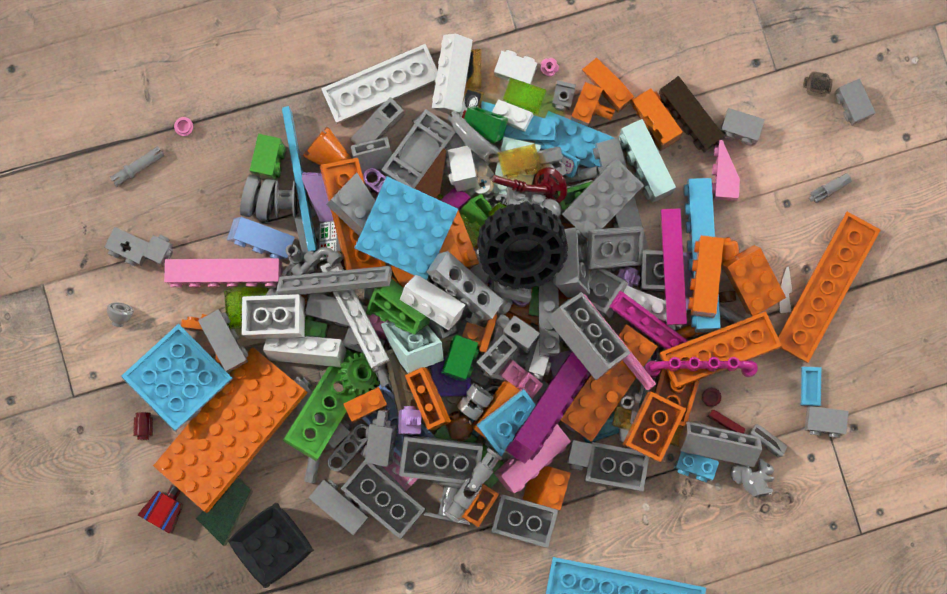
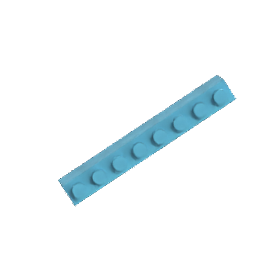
(701, 222)

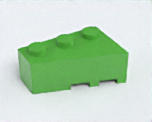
(387, 305)

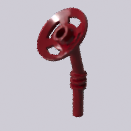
(547, 186)

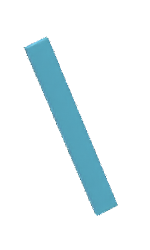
(298, 171)

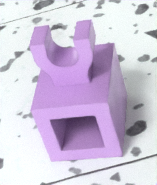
(409, 421)

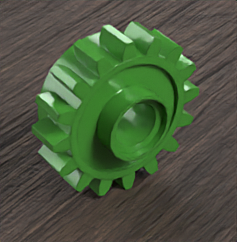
(350, 376)

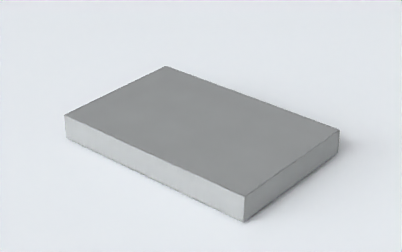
(614, 247)

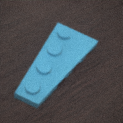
(537, 130)

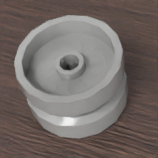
(258, 197)

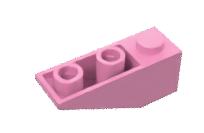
(726, 178)

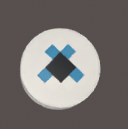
(485, 185)

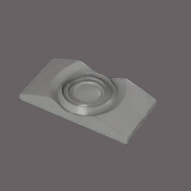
(419, 149)

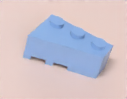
(259, 238)

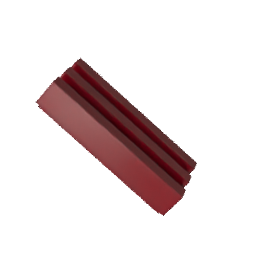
(725, 422)

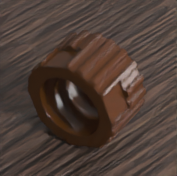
(727, 296)

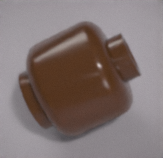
(460, 426)

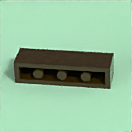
(691, 114)

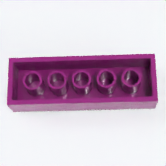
(549, 409)

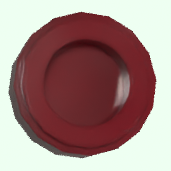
(711, 397)

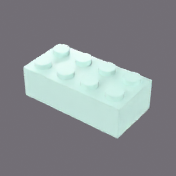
(646, 161)

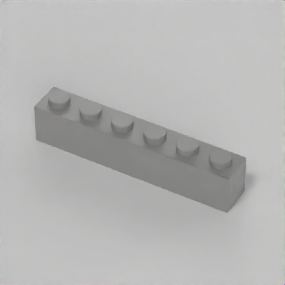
(629, 214)

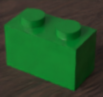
(486, 123)
(459, 358)

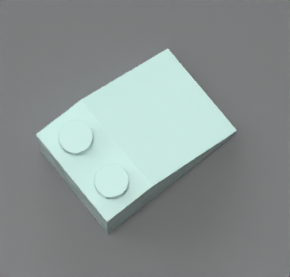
(414, 350)

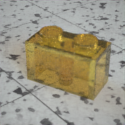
(518, 161)

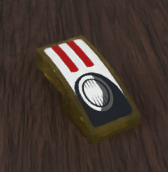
(471, 98)

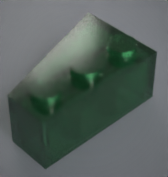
(226, 512)

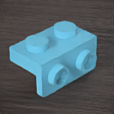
(697, 465)

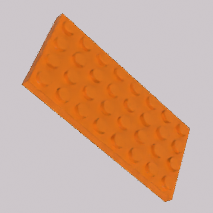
(230, 430)

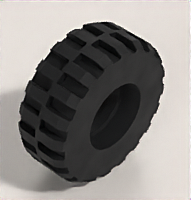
(521, 223)

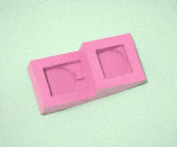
(520, 378)

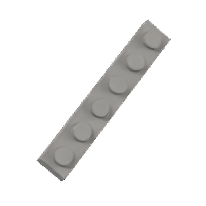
(334, 281)

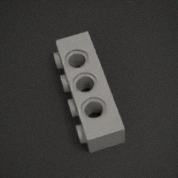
(460, 275)

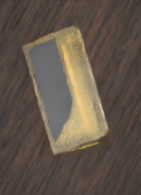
(474, 70)

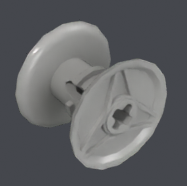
(449, 492)

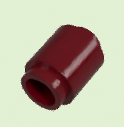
(143, 426)

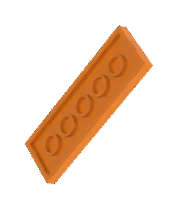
(335, 176)
(740, 340)
(601, 396)

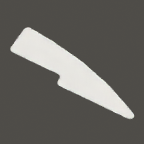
(786, 286)

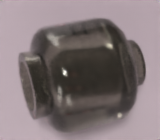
(818, 84)

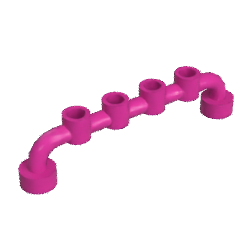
(747, 368)

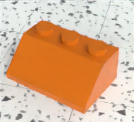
(459, 243)

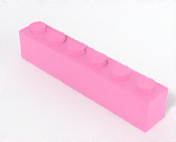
(222, 271)

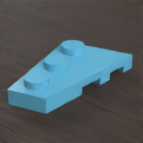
(506, 420)

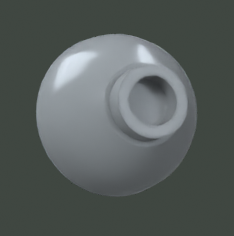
(119, 313)

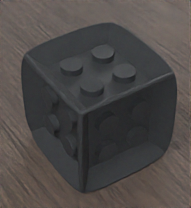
(270, 545)

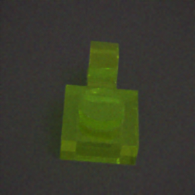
(472, 230)

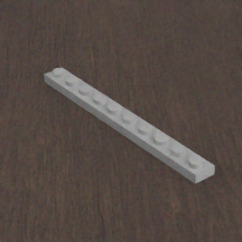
(547, 305)

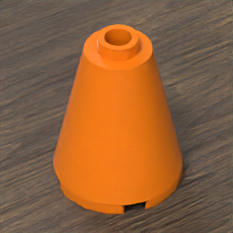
(326, 149)

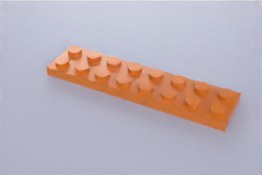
(827, 286)

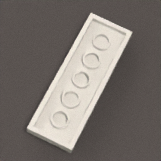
(379, 83)

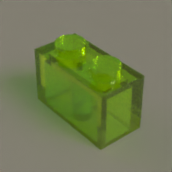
(524, 95)

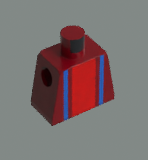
(163, 509)

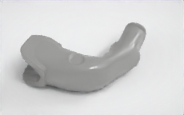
(472, 138)

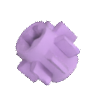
(630, 275)

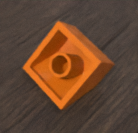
(547, 487)

